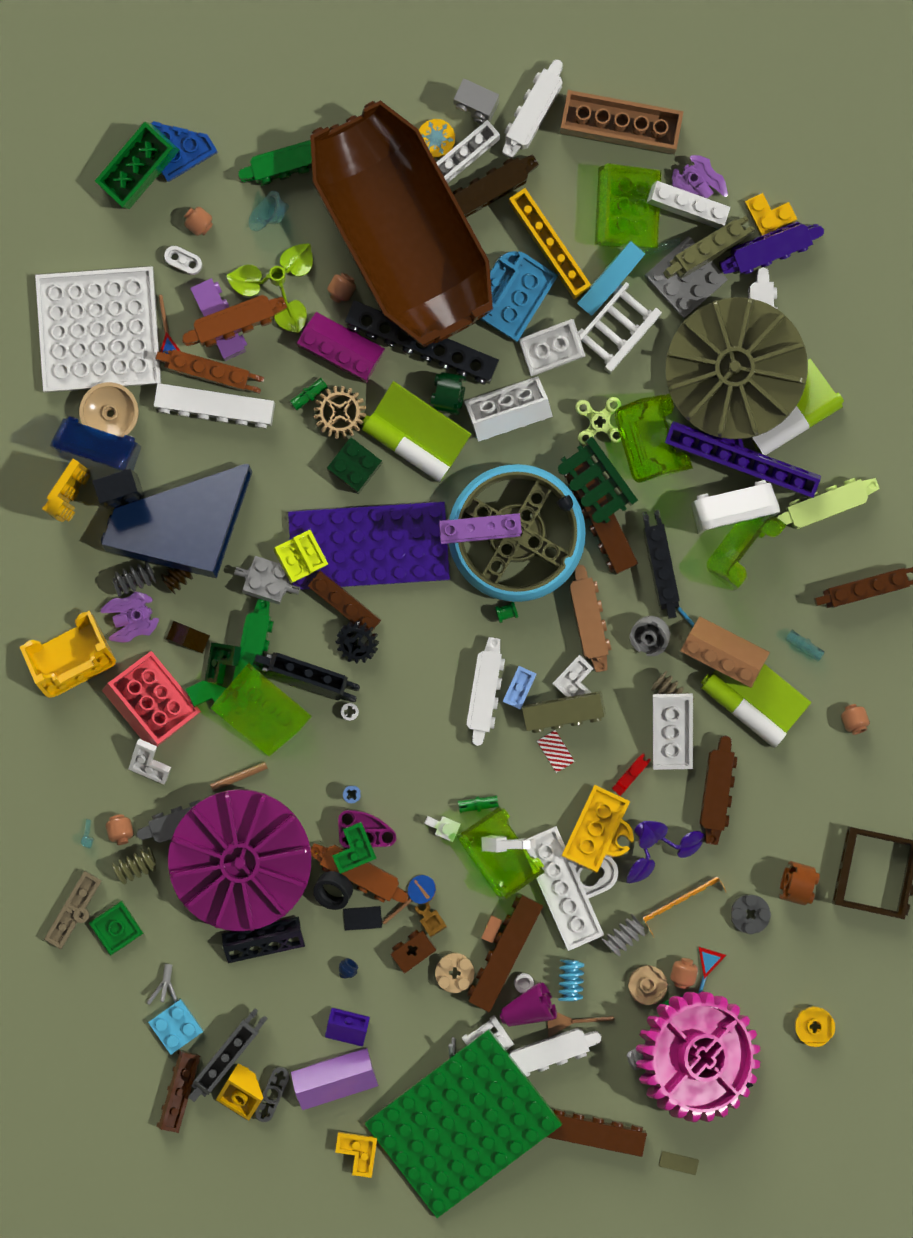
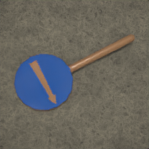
(420, 890)

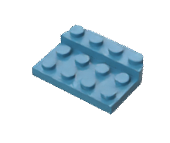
(517, 292)

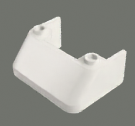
(735, 506)

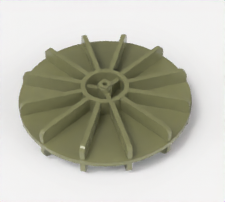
(736, 368)

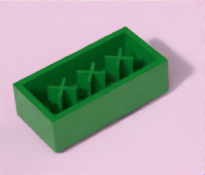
(137, 165)

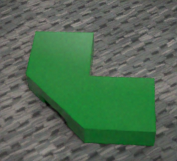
(204, 692)

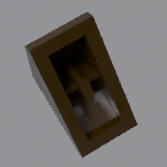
(188, 637)

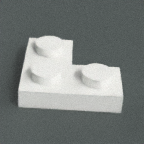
(570, 680)
(144, 764)

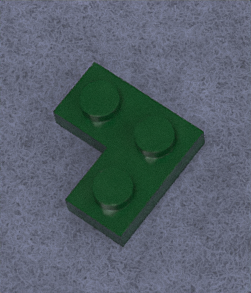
(219, 657)

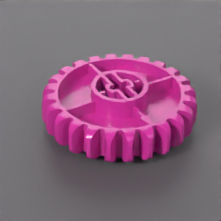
(698, 1056)

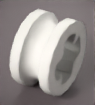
(345, 707)

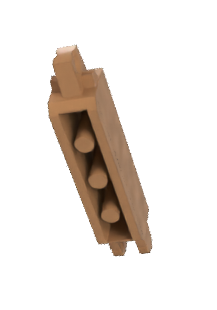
(588, 619)

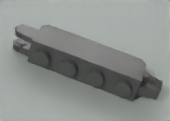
(163, 826)
(226, 1056)

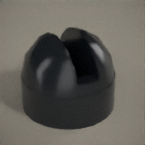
(565, 503)

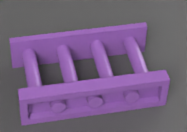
(480, 528)

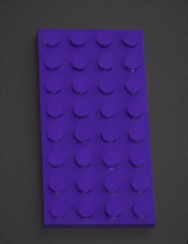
(377, 543)

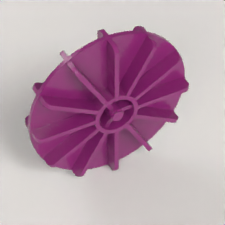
(239, 860)

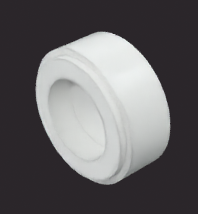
(523, 982)

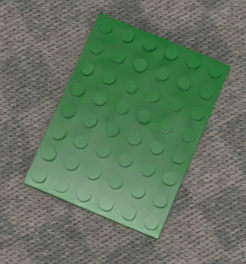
(463, 1123)

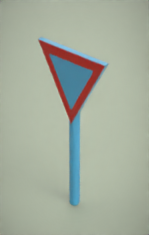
(709, 961)

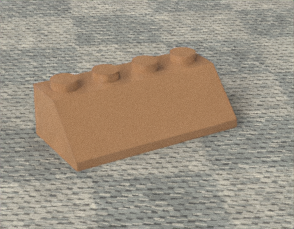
(725, 651)

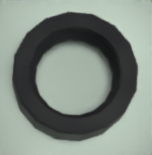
(326, 899)

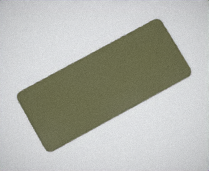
(679, 1163)

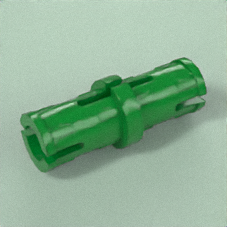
(308, 394)
(478, 804)

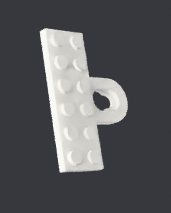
(566, 893)

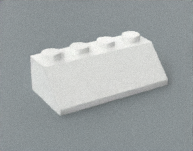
(508, 408)

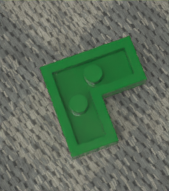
(359, 851)

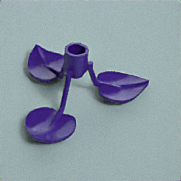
(649, 834)

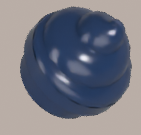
(347, 968)

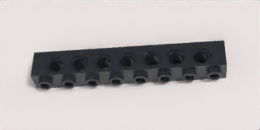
(488, 363)

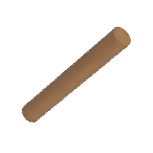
(238, 776)

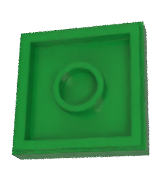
(116, 928)

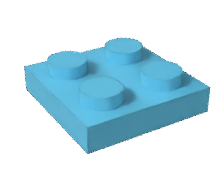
(175, 1026)

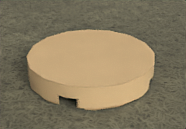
(647, 985)

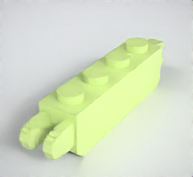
(828, 504)

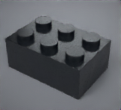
(118, 489)

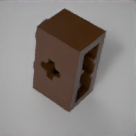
(408, 961)

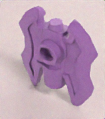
(699, 177)
(133, 615)

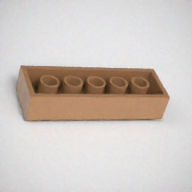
(621, 122)

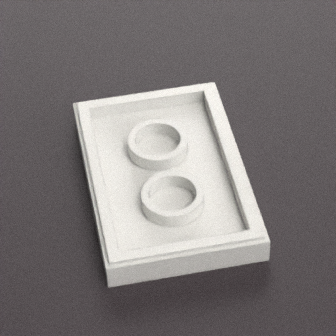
(552, 347)

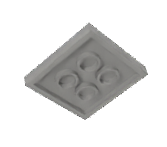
(689, 291)

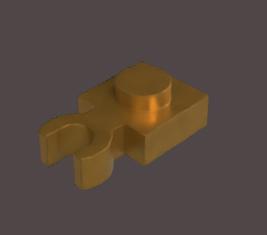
(432, 921)

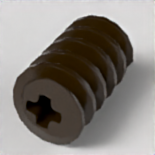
(175, 577)

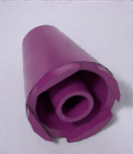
(530, 1007)

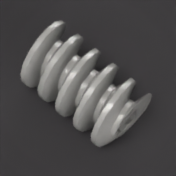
(625, 935)

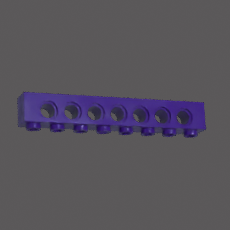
(743, 459)

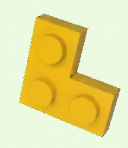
(767, 219)
(362, 1147)

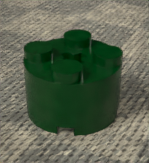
(448, 393)

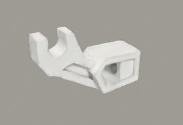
(501, 844)

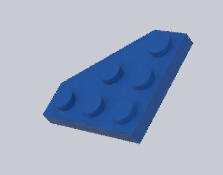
(193, 149)

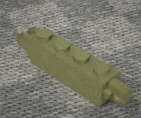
(708, 248)

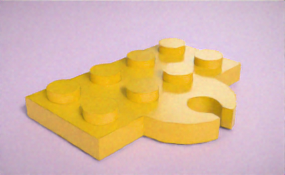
(598, 830)

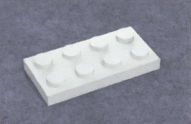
(672, 731)

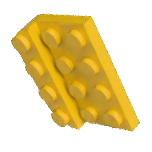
(65, 491)

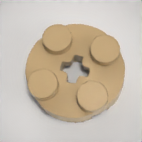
(463, 965)

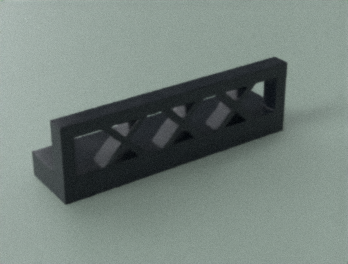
(278, 932)

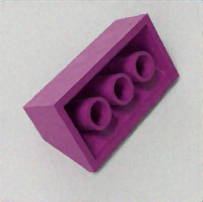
(340, 347)

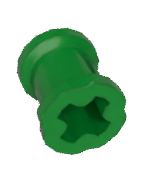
(506, 612)

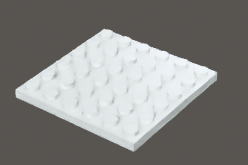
(98, 328)

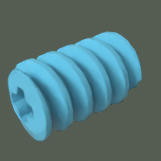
(571, 980)

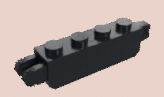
(661, 564)
(306, 676)

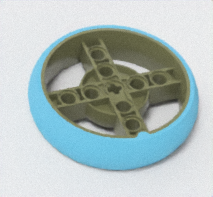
(535, 528)

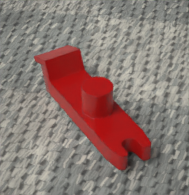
(630, 775)

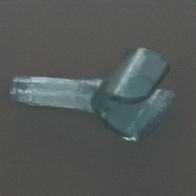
(87, 841)

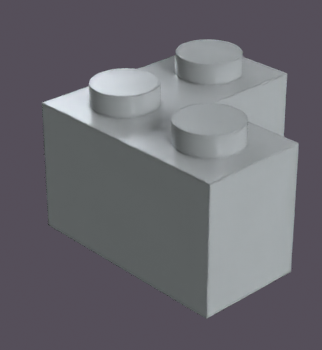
(477, 100)

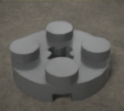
(739, 914)

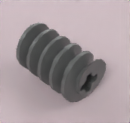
(133, 578)

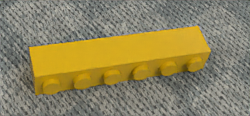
(549, 243)

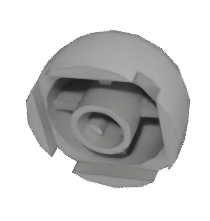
(650, 635)

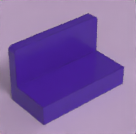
(347, 1027)

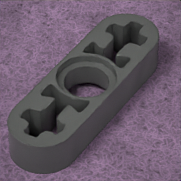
(273, 1078)

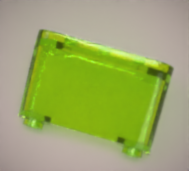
(643, 437)
(725, 559)
(504, 870)

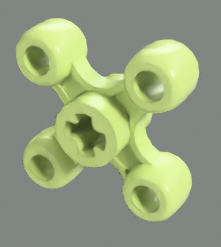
(593, 415)

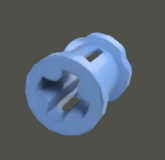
(352, 800)

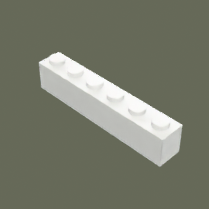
(215, 405)

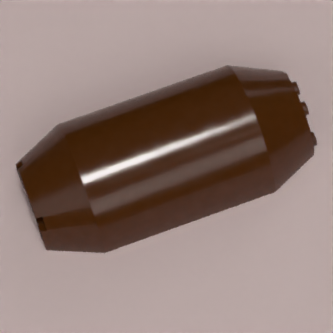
(402, 224)

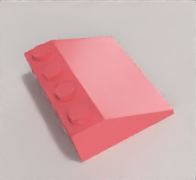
(150, 700)

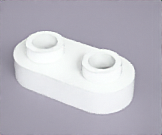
(183, 261)

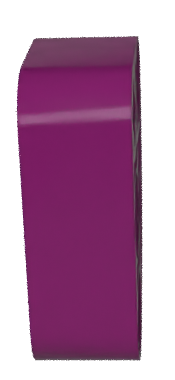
(371, 825)

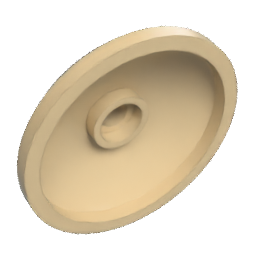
(109, 397)

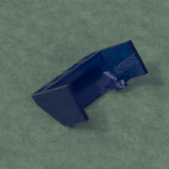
(96, 445)

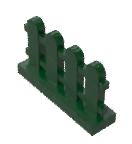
(596, 470)

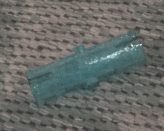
(805, 645)

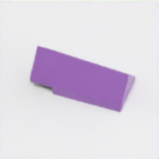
(334, 1079)

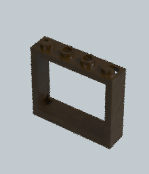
(844, 869)

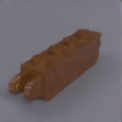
(865, 588)
(717, 789)

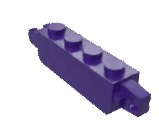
(770, 247)

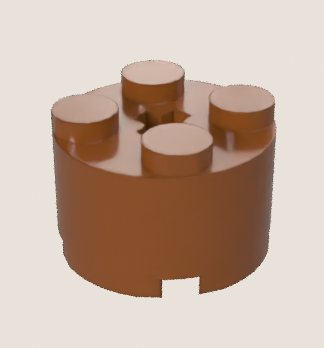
(799, 883)

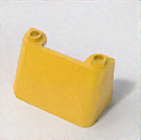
(69, 657)

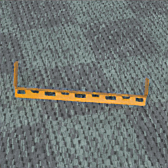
(681, 899)

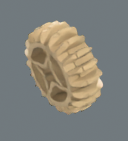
(333, 419)

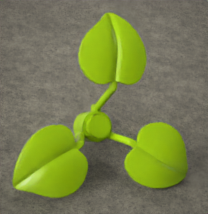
(299, 262)

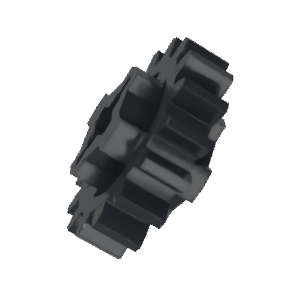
(366, 642)

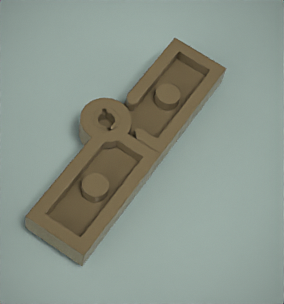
(74, 910)

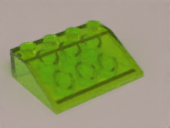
(623, 207)
(260, 710)

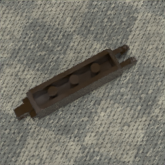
(494, 185)

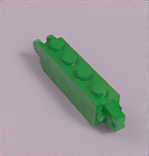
(278, 164)
(255, 635)

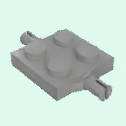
(266, 580)

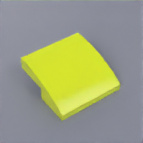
(300, 556)

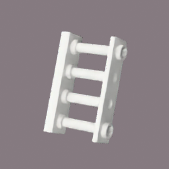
(636, 331)

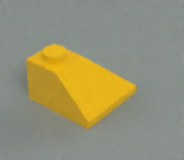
(241, 1092)

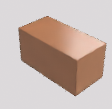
(491, 929)

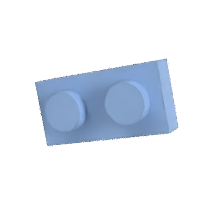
(519, 687)

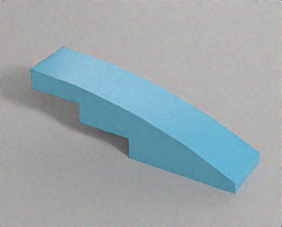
(611, 278)

